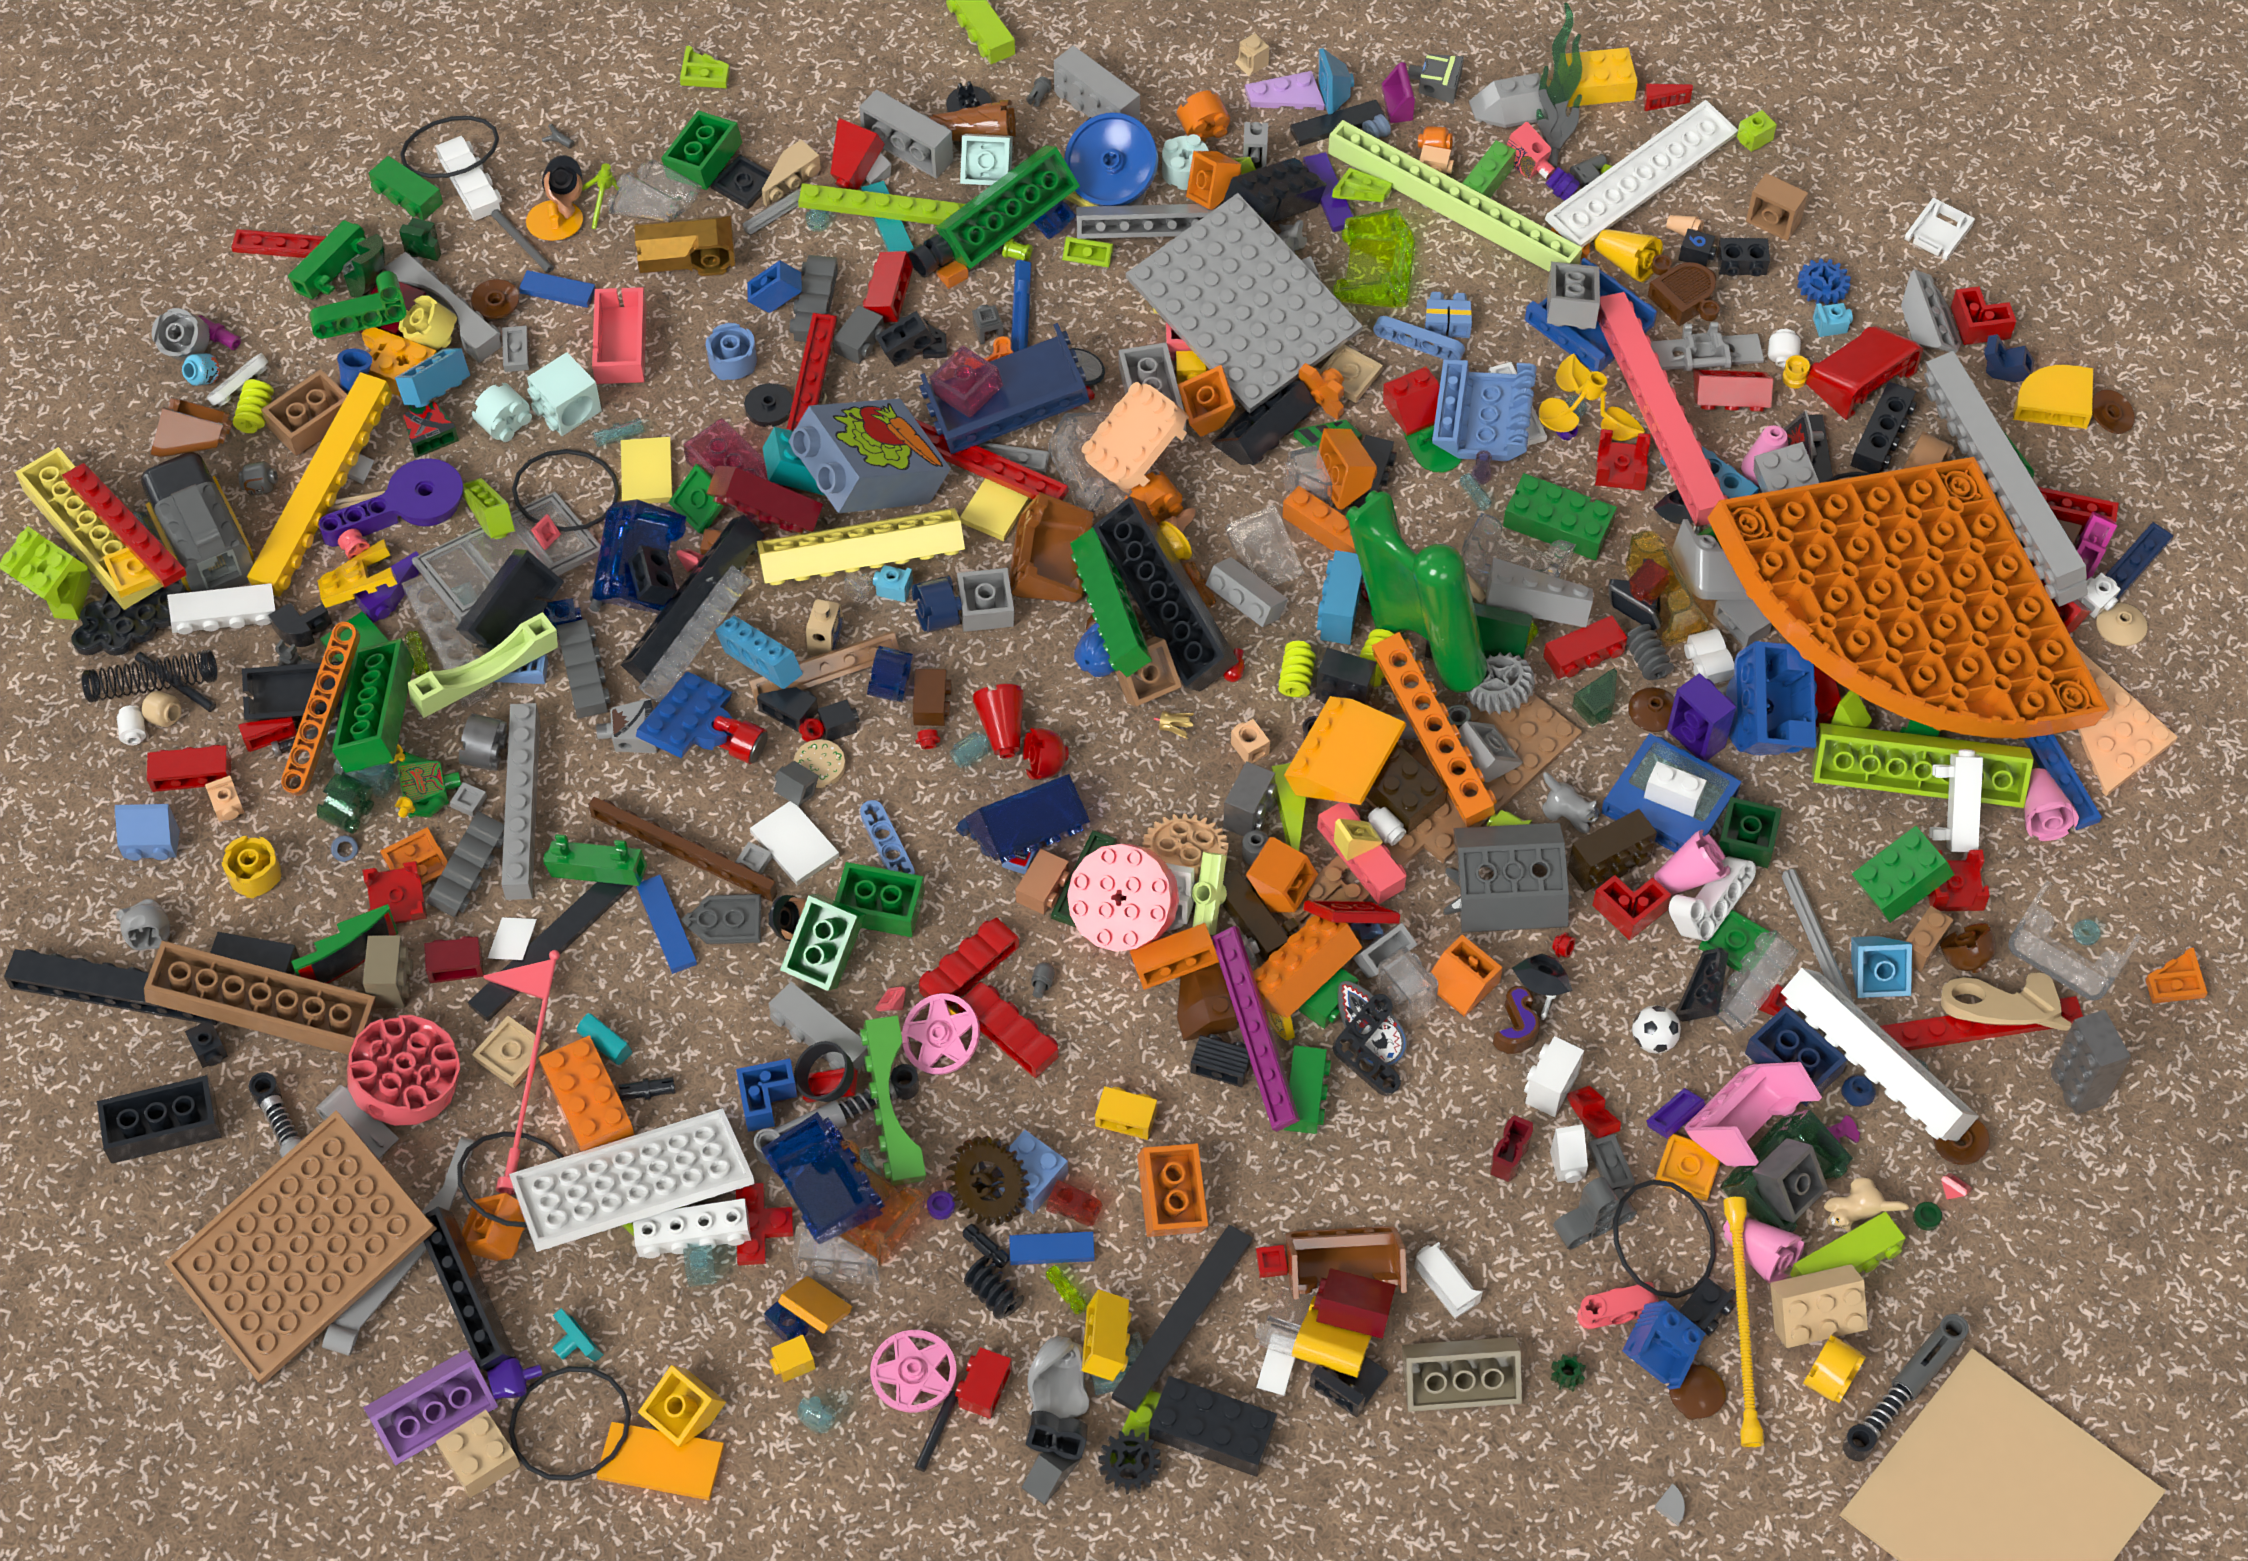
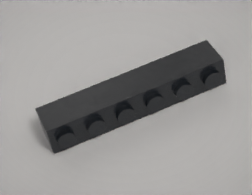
(466, 1291)

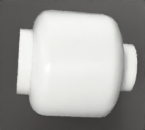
(1783, 345)

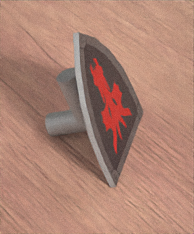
(1800, 431)

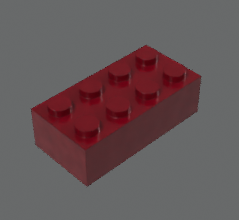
(764, 499)

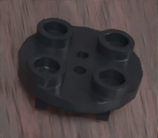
(967, 97)

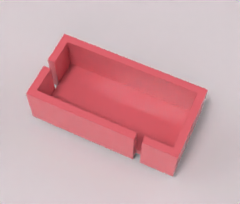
(619, 336)

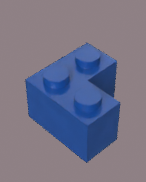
(763, 1085)

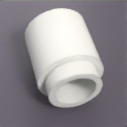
(131, 725)
(1386, 825)

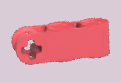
(1614, 1306)

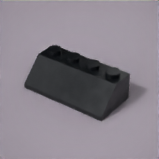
(1261, 430)

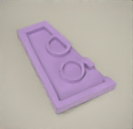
(1292, 90)

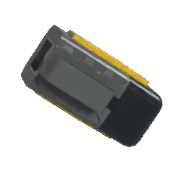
(197, 523)

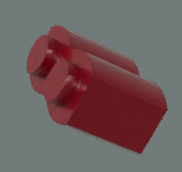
(1511, 1148)

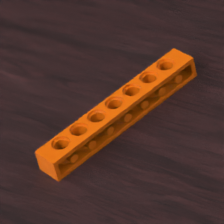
(1470, 808)

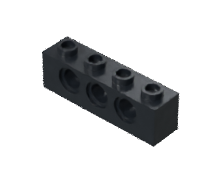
(1883, 428)

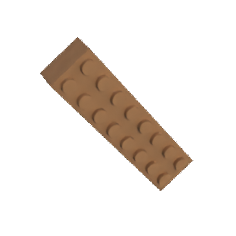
(257, 998)

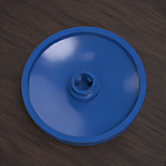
(1112, 159)

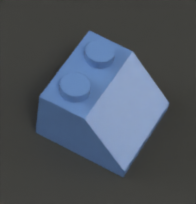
(146, 831)

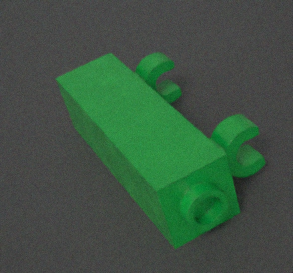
(327, 260)
(595, 862)

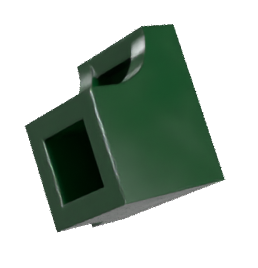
(420, 239)

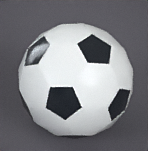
(1656, 1029)

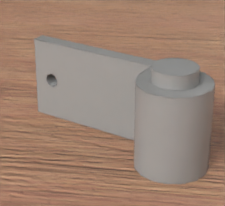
(371, 1131)

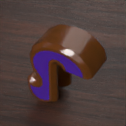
(1524, 1020)

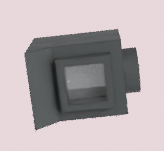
(986, 319)

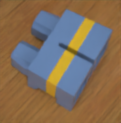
(1456, 310)

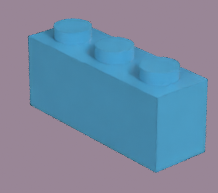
(432, 377)

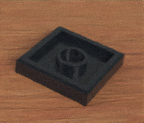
(741, 181)

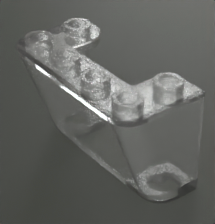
(656, 195)

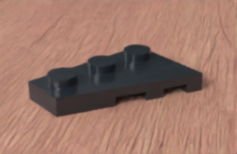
(1705, 987)

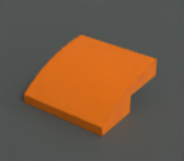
(419, 848)

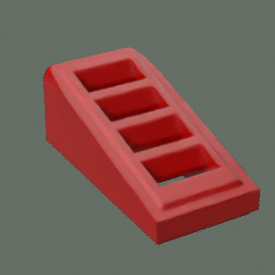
(1662, 95)
(262, 733)

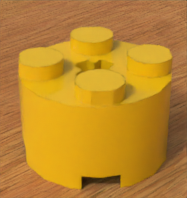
(251, 866)
(1834, 1369)

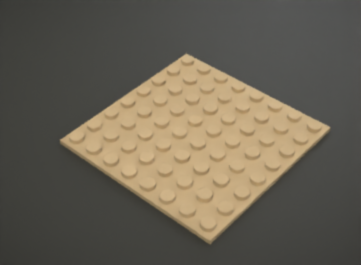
(1999, 1480)

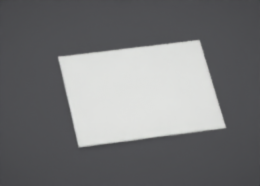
(512, 938)

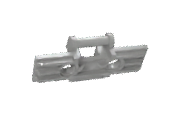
(1708, 349)

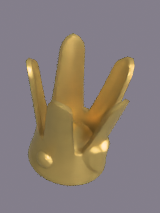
(1169, 721)

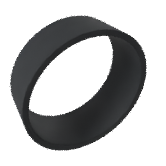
(805, 1063)

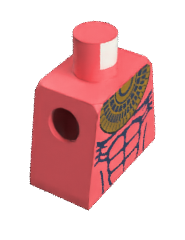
(1531, 152)

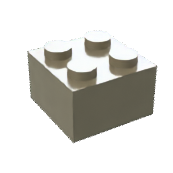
(387, 971)

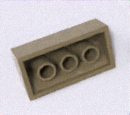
(1462, 1374)

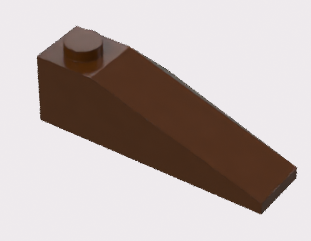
(1205, 1004)

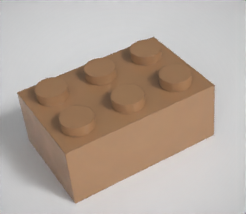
(304, 412)

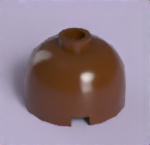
(1970, 949)

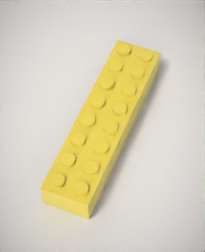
(74, 519)
(860, 546)

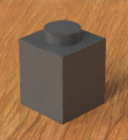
(795, 783)

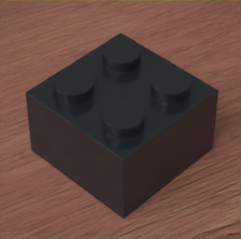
(1345, 677)

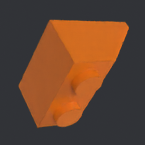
(1210, 177)
(1207, 400)
(490, 1238)

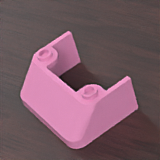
(1746, 1106)

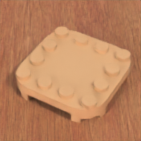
(1134, 436)

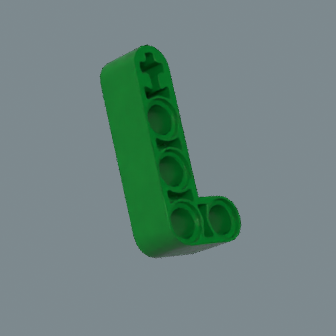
(361, 312)

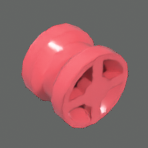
(352, 543)

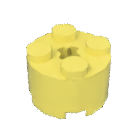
(428, 323)

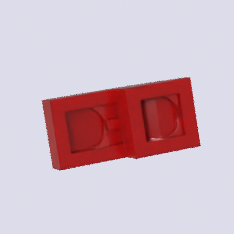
(1591, 1111)

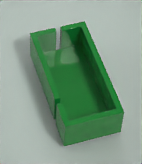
(1559, 514)

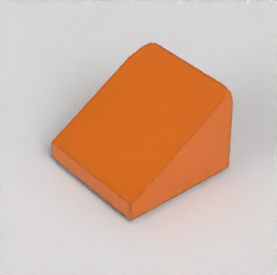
(952, 274)

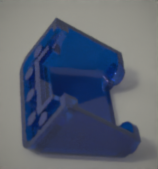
(625, 530)

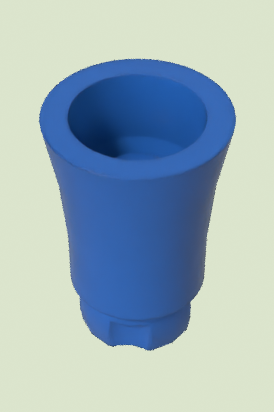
(350, 364)

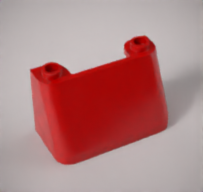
(1862, 367)

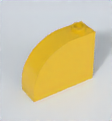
(2056, 396)

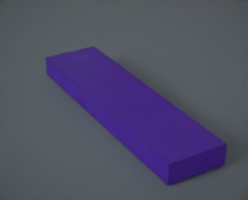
(1334, 209)

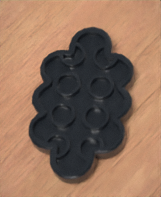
(117, 630)

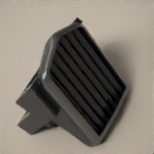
(1640, 611)

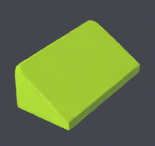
(1087, 252)

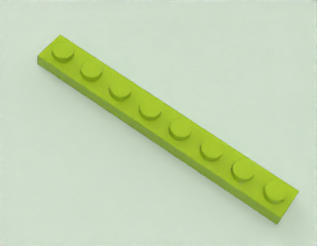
(876, 204)

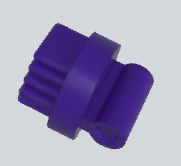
(1562, 184)

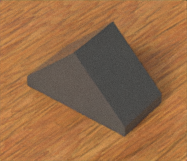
(1048, 1475)

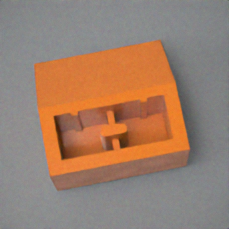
(1281, 876)
(1465, 975)

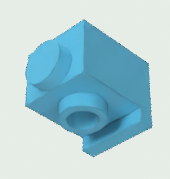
(1832, 319)
(893, 583)

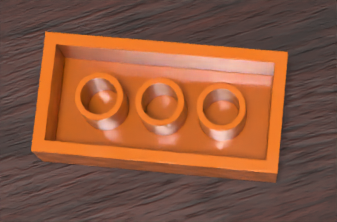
(1304, 964)
(586, 1095)

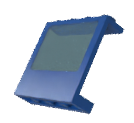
(1671, 825)

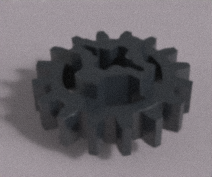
(1138, 1452)

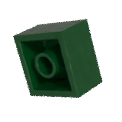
(1749, 831)

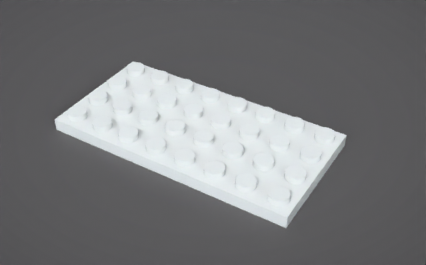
(630, 1179)

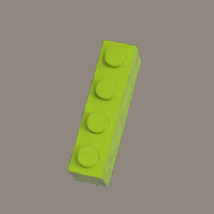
(984, 28)
(1859, 1247)

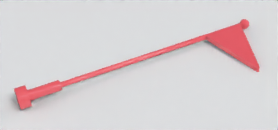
(535, 981)

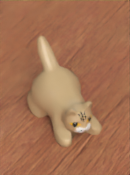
(1862, 1203)

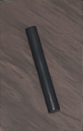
(936, 1432)

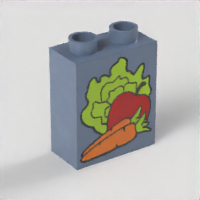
(868, 455)

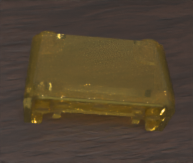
(1686, 610)

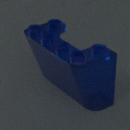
(823, 1178)

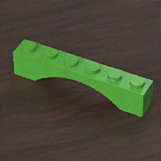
(903, 1155)

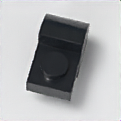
(299, 629)

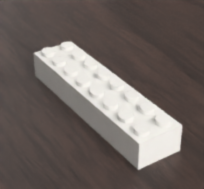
(1879, 1055)

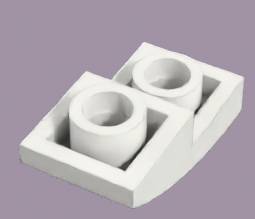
(1276, 1372)

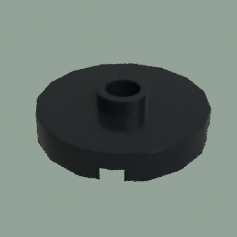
(772, 413)

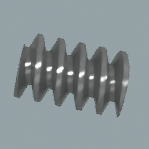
(1649, 653)

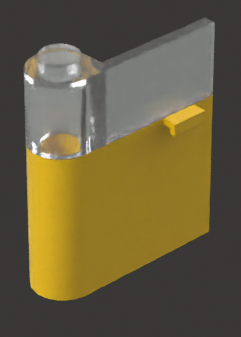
(1294, 1332)

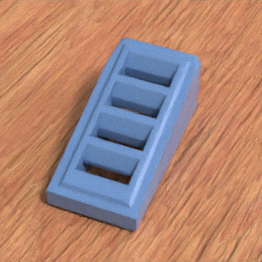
(529, 676)

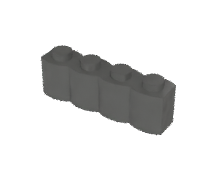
(816, 294)
(582, 669)
(466, 864)

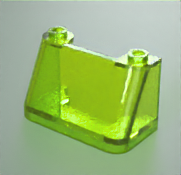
(1378, 260)

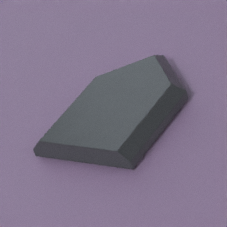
(727, 919)

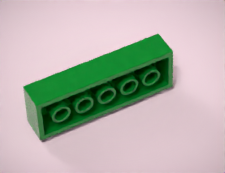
(1008, 206)
(373, 706)

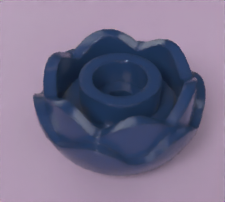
(1855, 1097)

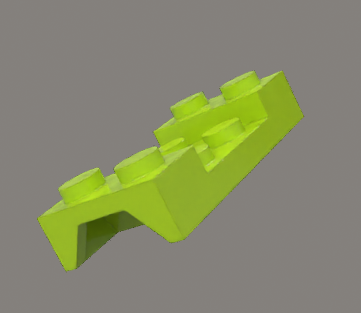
(39, 564)

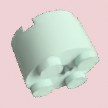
(1178, 157)
(501, 412)

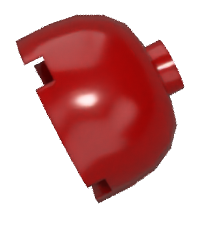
(1045, 753)

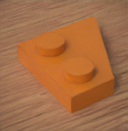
(2177, 980)

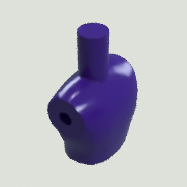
(509, 1378)

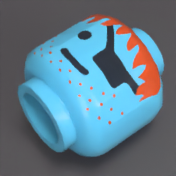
(201, 369)

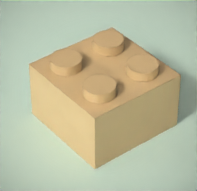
(478, 1453)

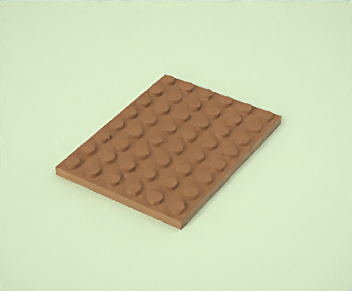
(299, 1247)

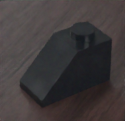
(788, 706)

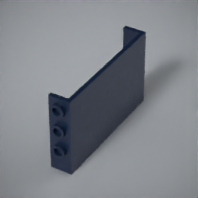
(1035, 386)

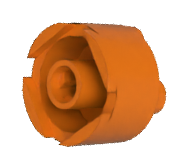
(1204, 115)
(1160, 496)

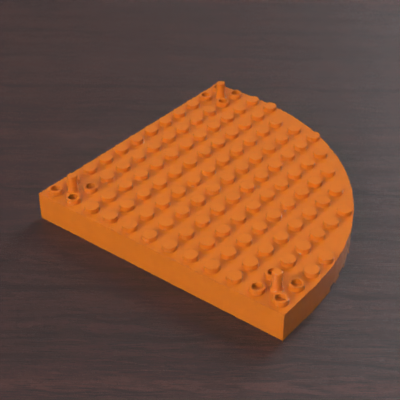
(1913, 599)

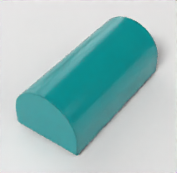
(604, 1039)

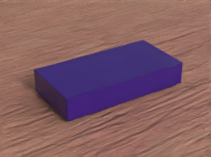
(1675, 1113)

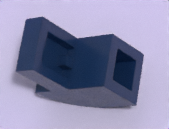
(2007, 364)

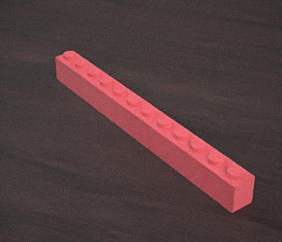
(1659, 407)

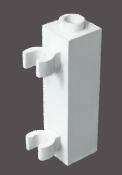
(1963, 801)

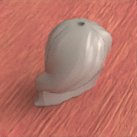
(1057, 1379)

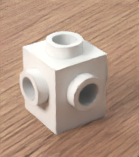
(2101, 594)

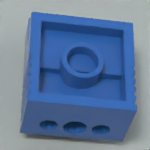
(1664, 1343)

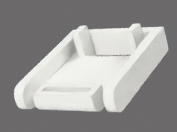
(1936, 234)

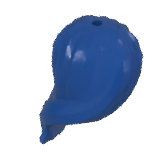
(1091, 654)

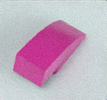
(2094, 540)

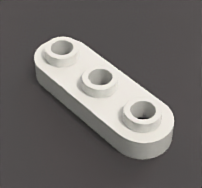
(222, 393)

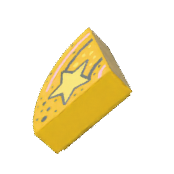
(1282, 1025)

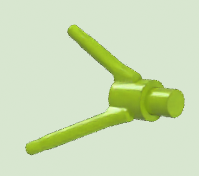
(604, 181)

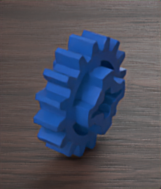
(1823, 282)

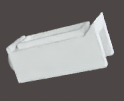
(1446, 1280)

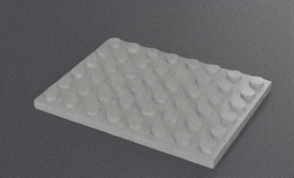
(1243, 301)

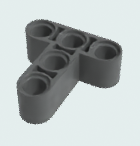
(1594, 1214)

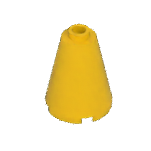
(1629, 251)

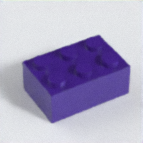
(1701, 717)

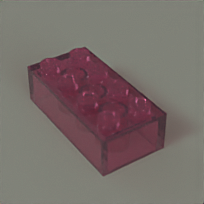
(724, 447)

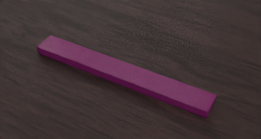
(1255, 1029)

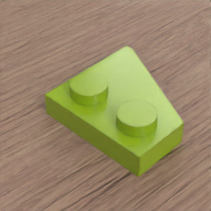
(1361, 186)

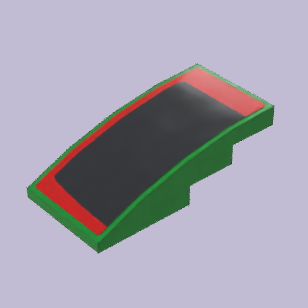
(346, 949)

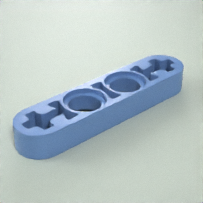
(1395, 331)
(892, 842)

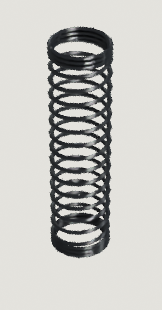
(207, 675)

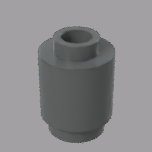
(1252, 845)

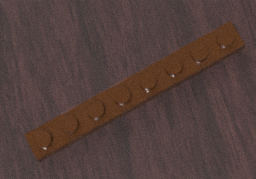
(683, 849)

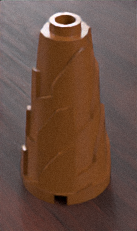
(985, 119)

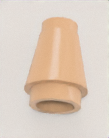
(1681, 223)

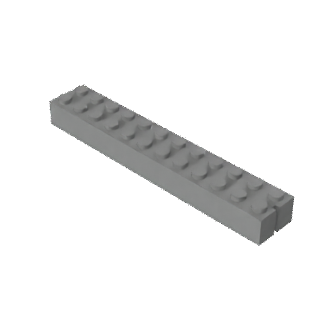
(2019, 497)

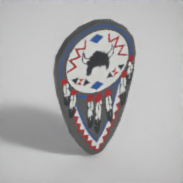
(1388, 1041)

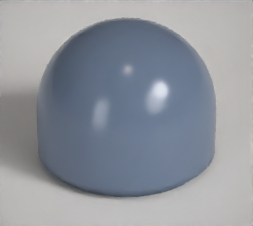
(337, 841)

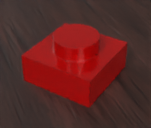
(1271, 1261)

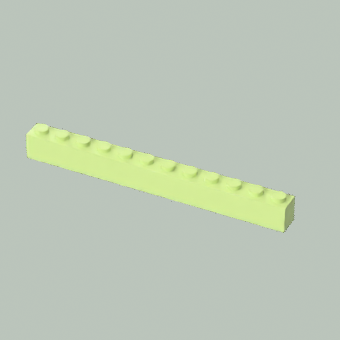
(1451, 198)

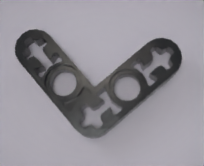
(1357, 1043)

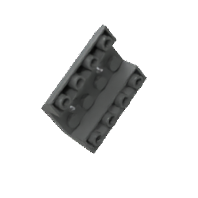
(1514, 895)

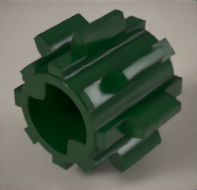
(1564, 1380)

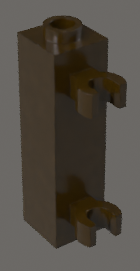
(1253, 916)

